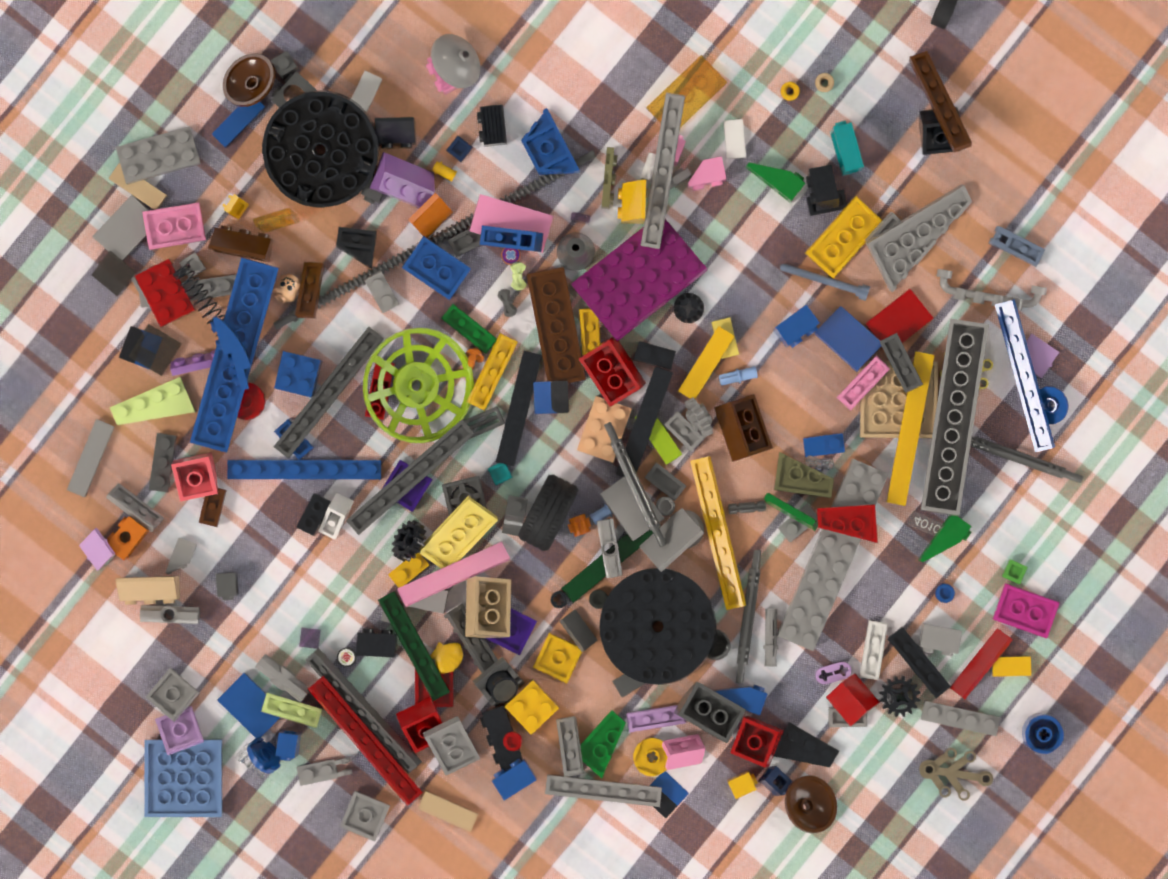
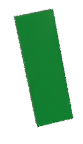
(469, 328)
(791, 511)

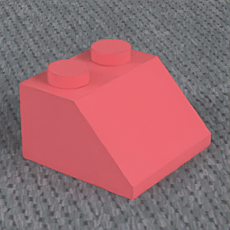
(195, 476)

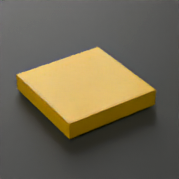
(557, 658)

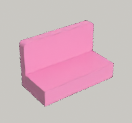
(683, 751)

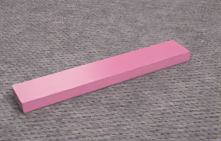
(453, 574)

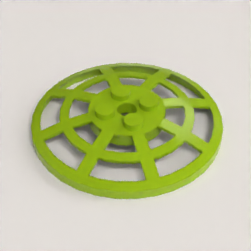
(428, 387)

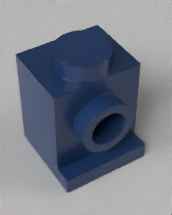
(782, 781)

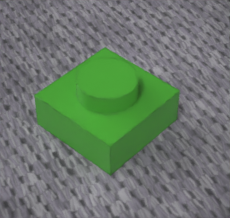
(1014, 571)

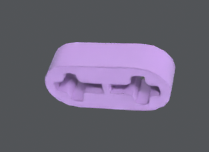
(831, 668)

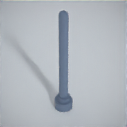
(860, 291)

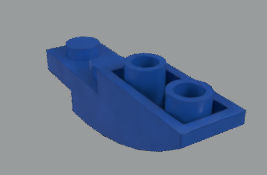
(230, 343)

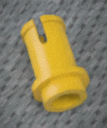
(444, 171)

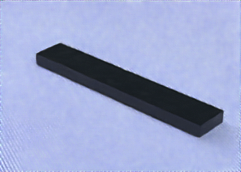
(518, 408)
(647, 416)

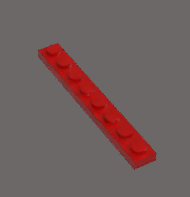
(365, 740)

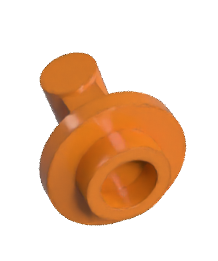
(474, 355)

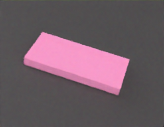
(507, 215)

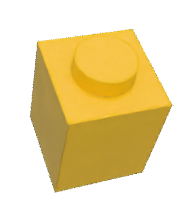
(742, 784)

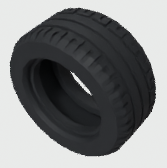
(548, 512)

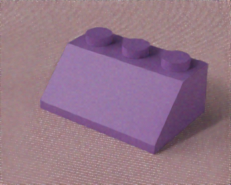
(403, 181)

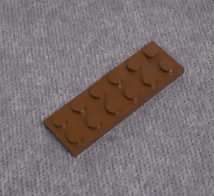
(556, 325)

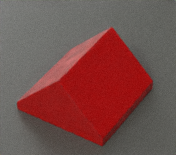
(852, 699)

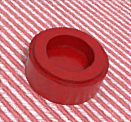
(512, 741)

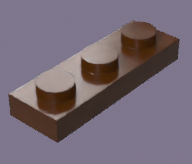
(309, 290)

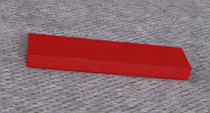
(981, 663)

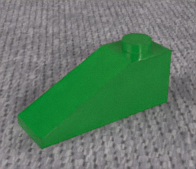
(781, 181)
(949, 534)

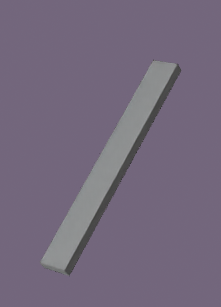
(663, 170)

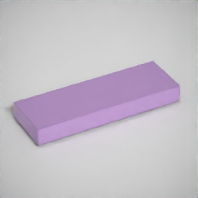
(653, 718)

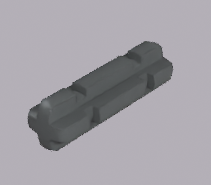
(747, 507)

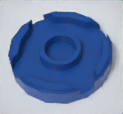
(263, 755)

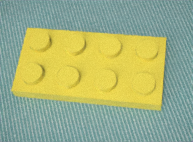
(458, 533)

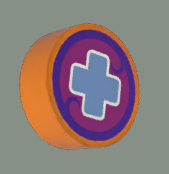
(510, 256)

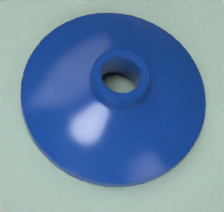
(1059, 412)

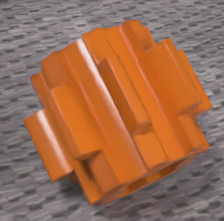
(579, 525)

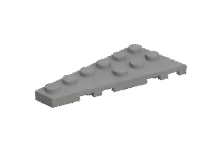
(912, 238)

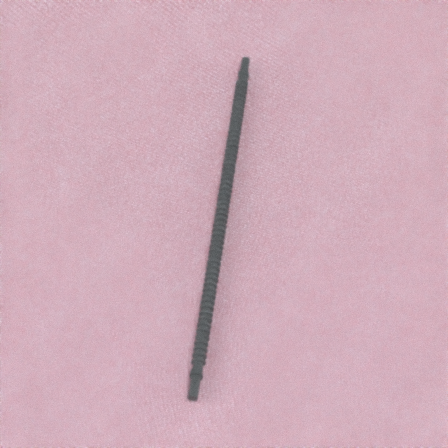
(439, 237)

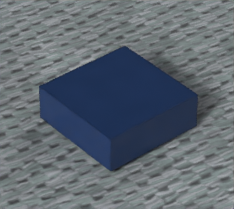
(459, 149)

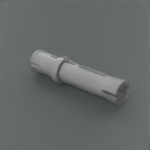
(770, 637)

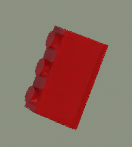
(612, 371)

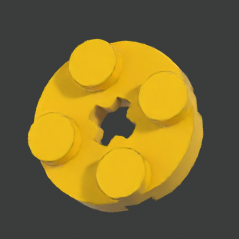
(641, 760)

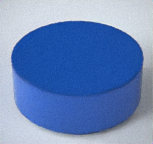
(944, 593)

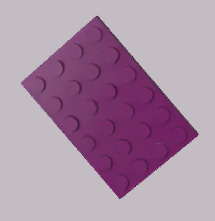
(638, 280)

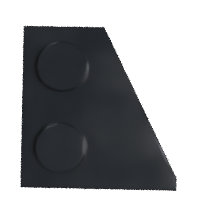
(357, 244)

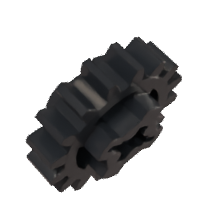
(408, 541)
(903, 688)

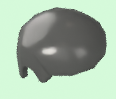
(721, 646)

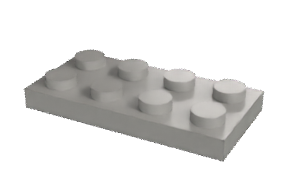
(158, 155)

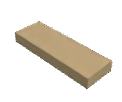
(142, 189)
(448, 811)

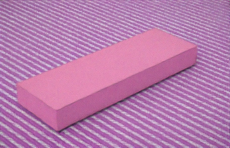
(863, 383)

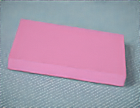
(174, 226)

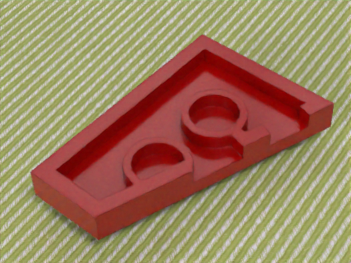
(850, 521)

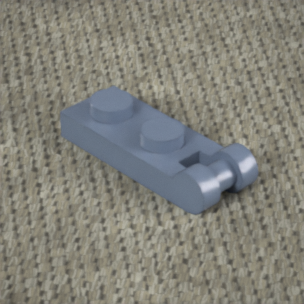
(1017, 246)

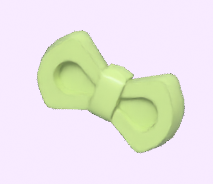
(517, 269)

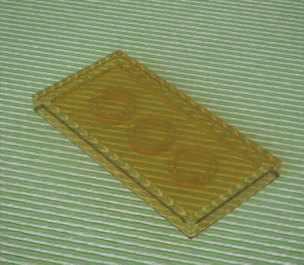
(697, 83)
(276, 220)

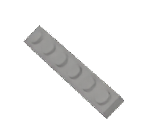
(216, 287)
(603, 790)

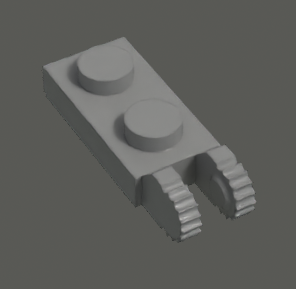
(321, 771)

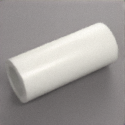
(648, 167)

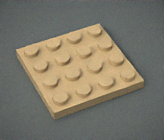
(884, 406)

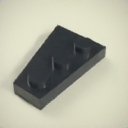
(803, 747)

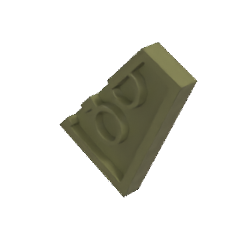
(609, 178)
(801, 479)

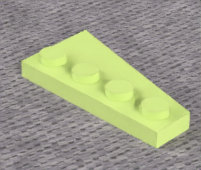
(157, 403)

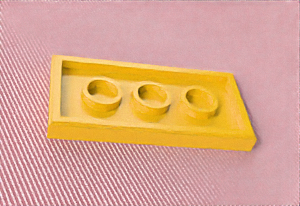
(843, 237)

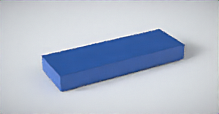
(236, 123)

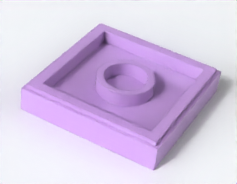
(181, 733)

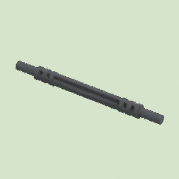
(1024, 459)
(635, 484)
(748, 616)

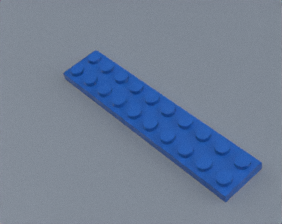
(246, 318)

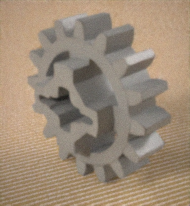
(698, 417)

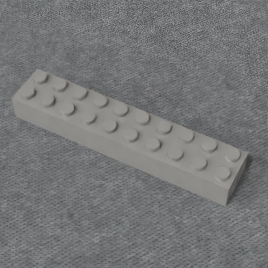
(954, 417)
(829, 561)

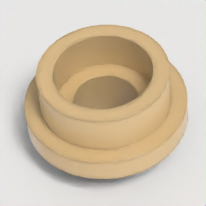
(824, 76)

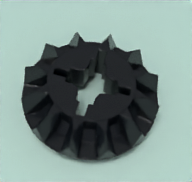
(681, 313)

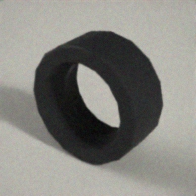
(943, 13)

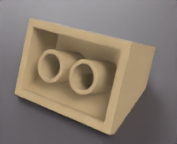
(148, 589)
(488, 607)

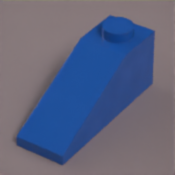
(511, 238)
(747, 697)

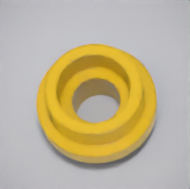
(794, 87)

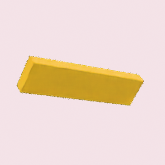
(706, 363)
(492, 371)

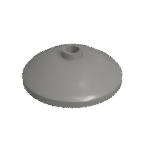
(455, 61)

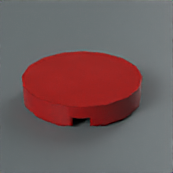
(252, 403)

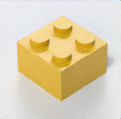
(532, 706)

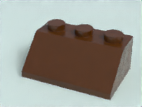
(241, 243)
(743, 427)

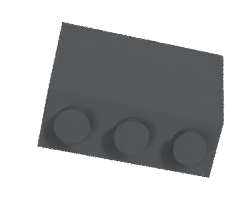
(710, 711)

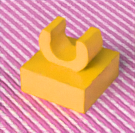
(235, 206)

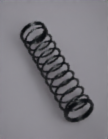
(181, 273)

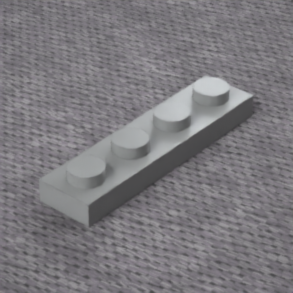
(960, 718)

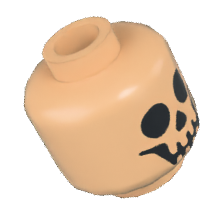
(286, 288)

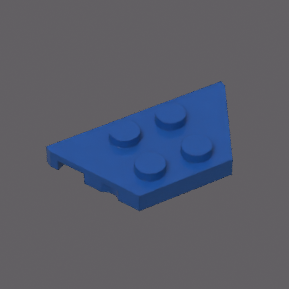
(548, 148)

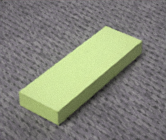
(291, 710)

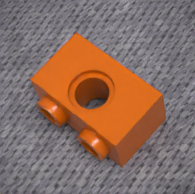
(137, 532)

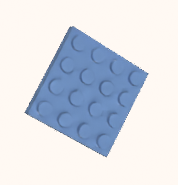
(184, 781)

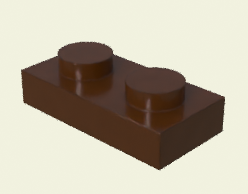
(212, 508)

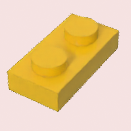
(408, 570)

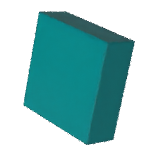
(499, 473)

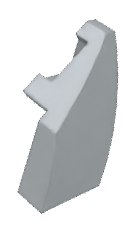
(181, 555)

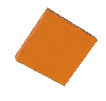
(430, 215)

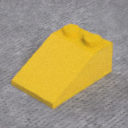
(633, 202)

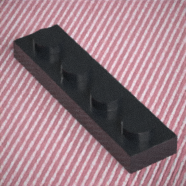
(918, 662)

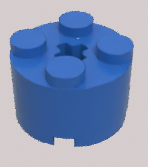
(1048, 742)

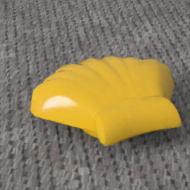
(447, 657)

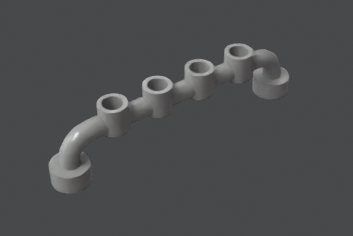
(979, 297)

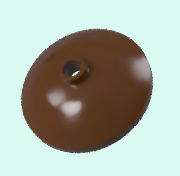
(248, 80)
(819, 803)

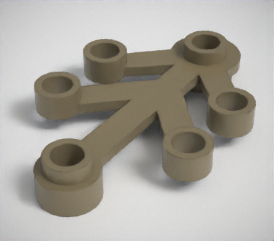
(953, 773)

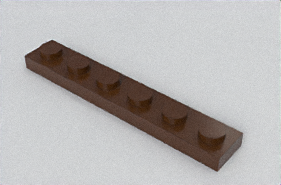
(940, 101)

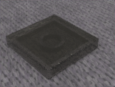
(155, 350)

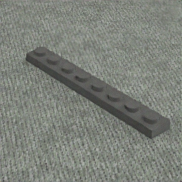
(328, 392)
(410, 477)
(364, 711)

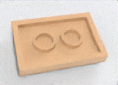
(595, 438)

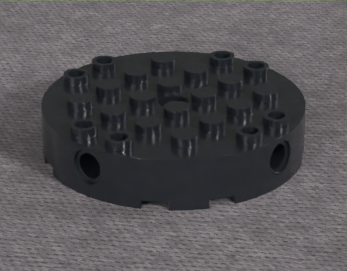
(292, 154)
(629, 622)

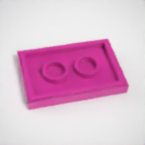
(1026, 610)

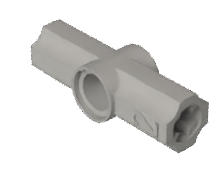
(611, 560)
(155, 613)
(282, 678)

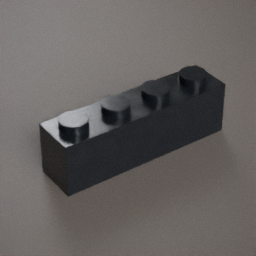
(498, 726)

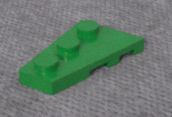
(601, 742)

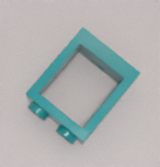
(846, 148)

